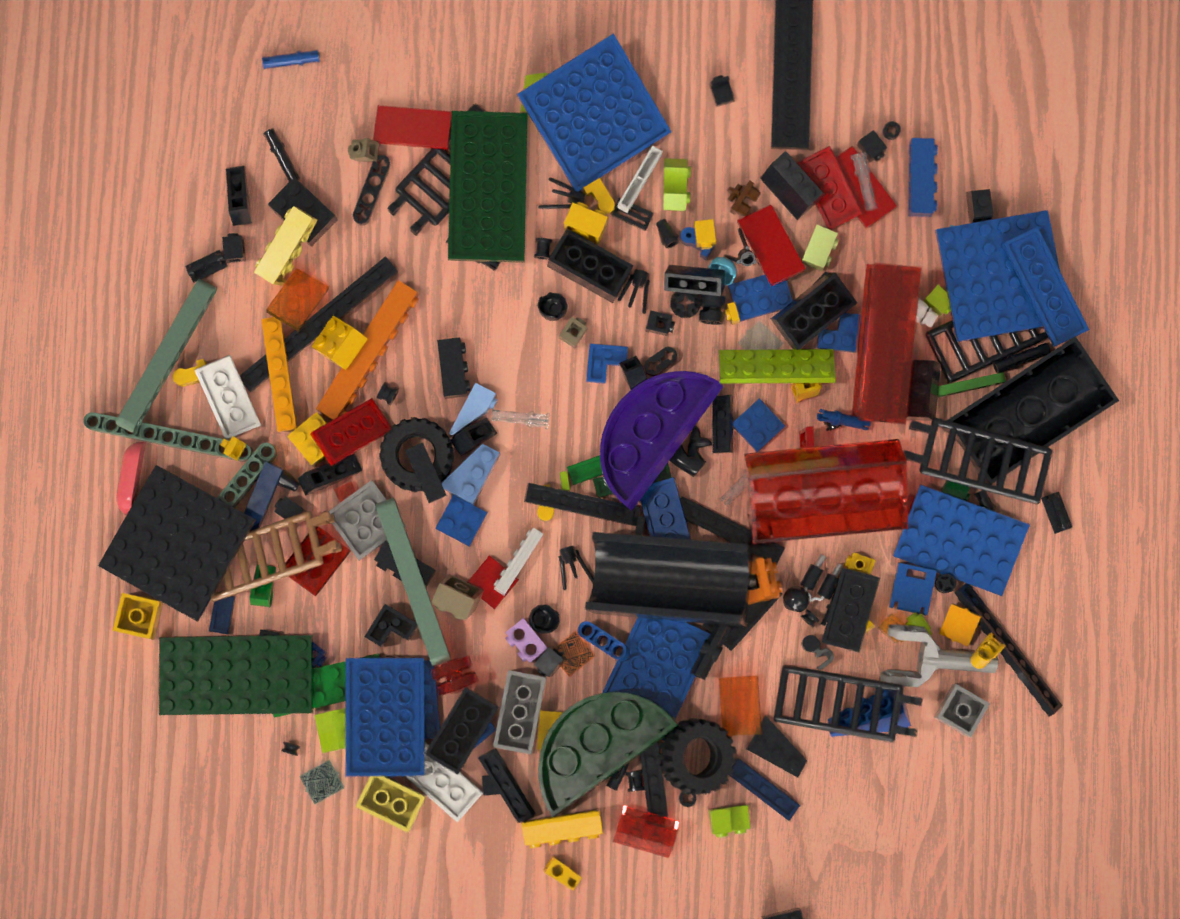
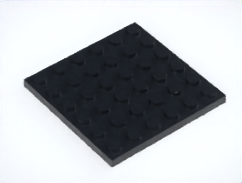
(176, 543)

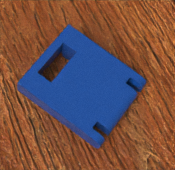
(912, 592)

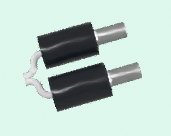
(829, 584)

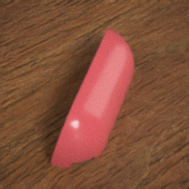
(130, 476)

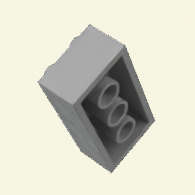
(519, 712)

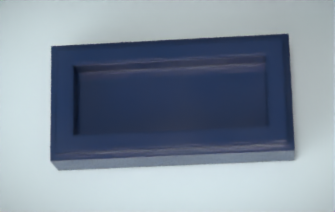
(222, 615)

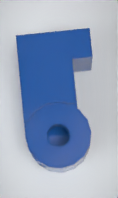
(688, 239)

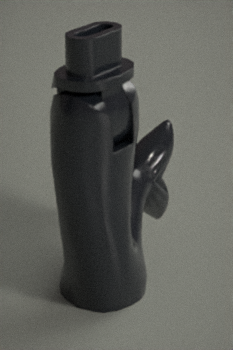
(693, 461)

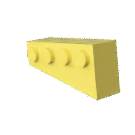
(285, 246)

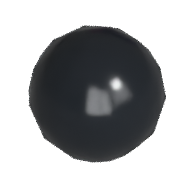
(796, 599)

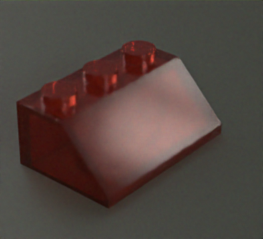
(315, 578)
(646, 831)

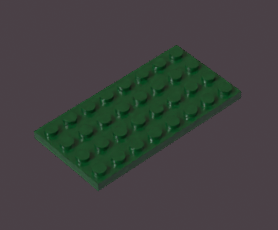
(487, 186)
(236, 675)

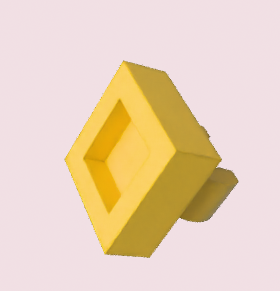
(233, 447)

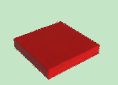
(486, 577)

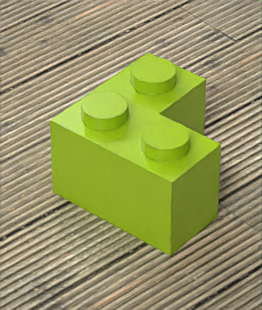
(729, 819)

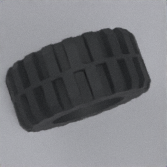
(408, 429)
(720, 756)

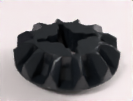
(679, 310)

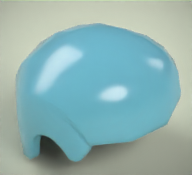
(725, 264)

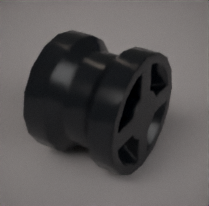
(387, 393)
(948, 583)

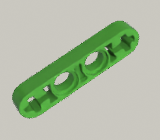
(972, 384)

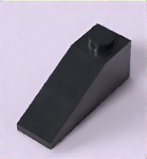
(238, 196)
(327, 475)

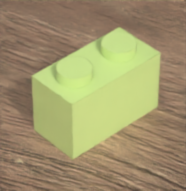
(819, 248)

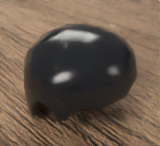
(552, 306)
(544, 619)

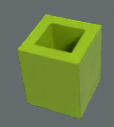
(938, 301)

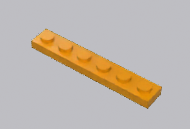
(279, 374)

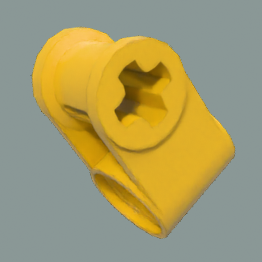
(988, 650)

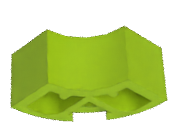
(675, 184)

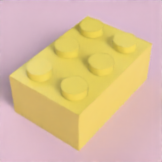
(391, 802)

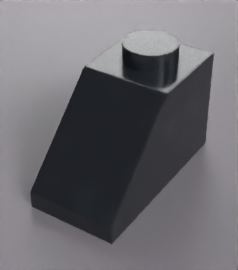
(473, 436)

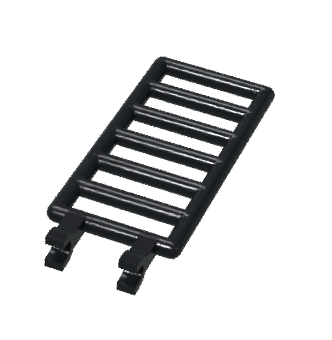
(412, 176)
(984, 361)
(980, 483)
(834, 726)

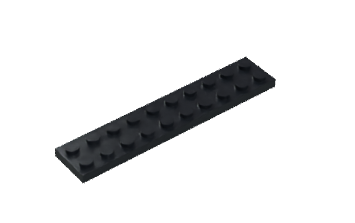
(792, 74)

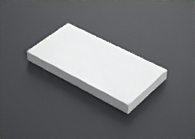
(228, 397)
(448, 790)

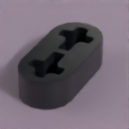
(663, 364)

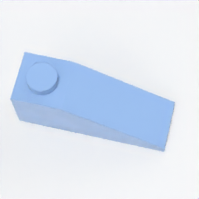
(476, 406)

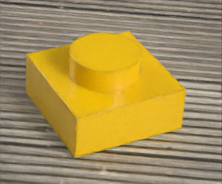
(731, 313)

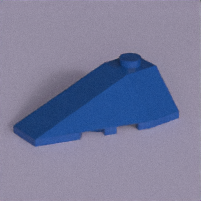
(866, 713)

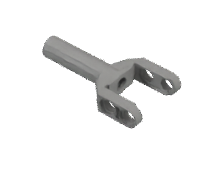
(929, 658)

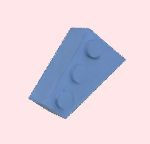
(472, 474)

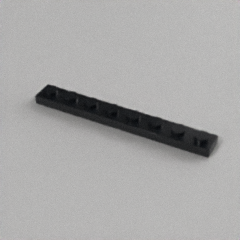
(1011, 652)

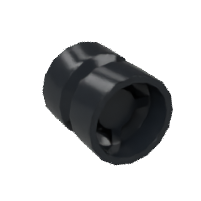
(711, 310)

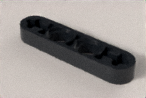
(373, 190)

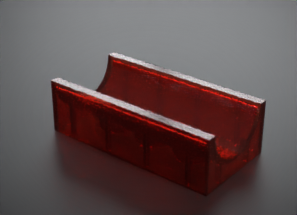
(886, 343)
(827, 491)

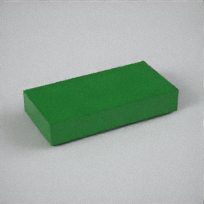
(585, 470)

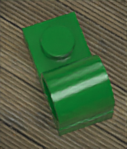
(263, 594)

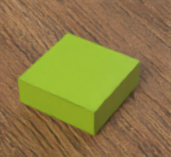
(564, 481)

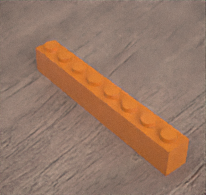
(379, 332)

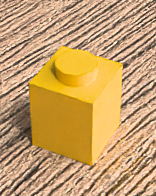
(705, 234)

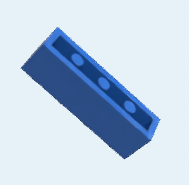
(921, 177)

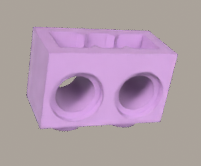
(529, 638)

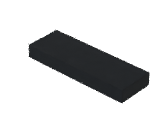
(723, 424)
(426, 473)

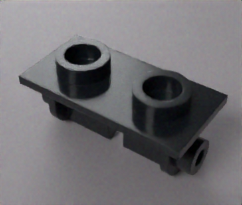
(206, 266)
(1056, 512)

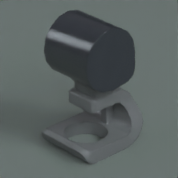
(812, 644)

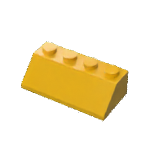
(562, 827)

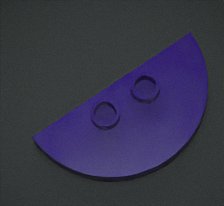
(650, 428)

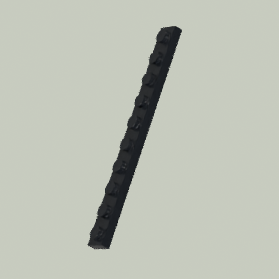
(338, 307)

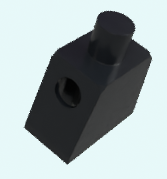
(979, 205)

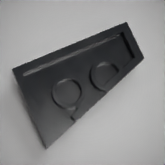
(777, 749)

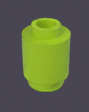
(918, 620)

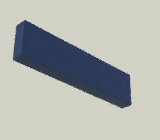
(263, 493)
(764, 789)

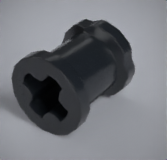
(543, 248)
(635, 781)

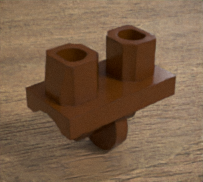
(739, 205)

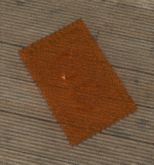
(297, 299)
(740, 705)

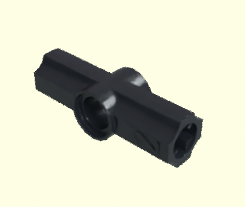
(710, 651)

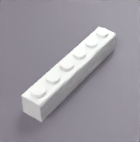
(639, 179)
(518, 561)

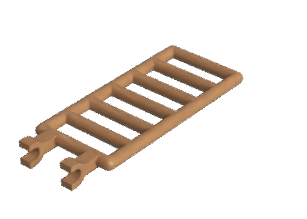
(319, 551)

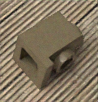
(359, 150)
(566, 335)

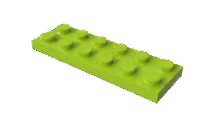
(777, 366)

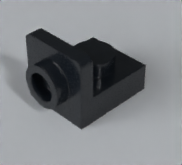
(721, 90)

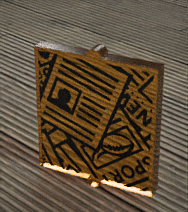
(576, 653)

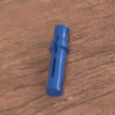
(291, 59)
(837, 418)

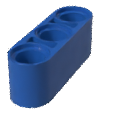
(596, 636)

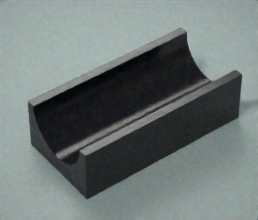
(1037, 406)
(671, 579)

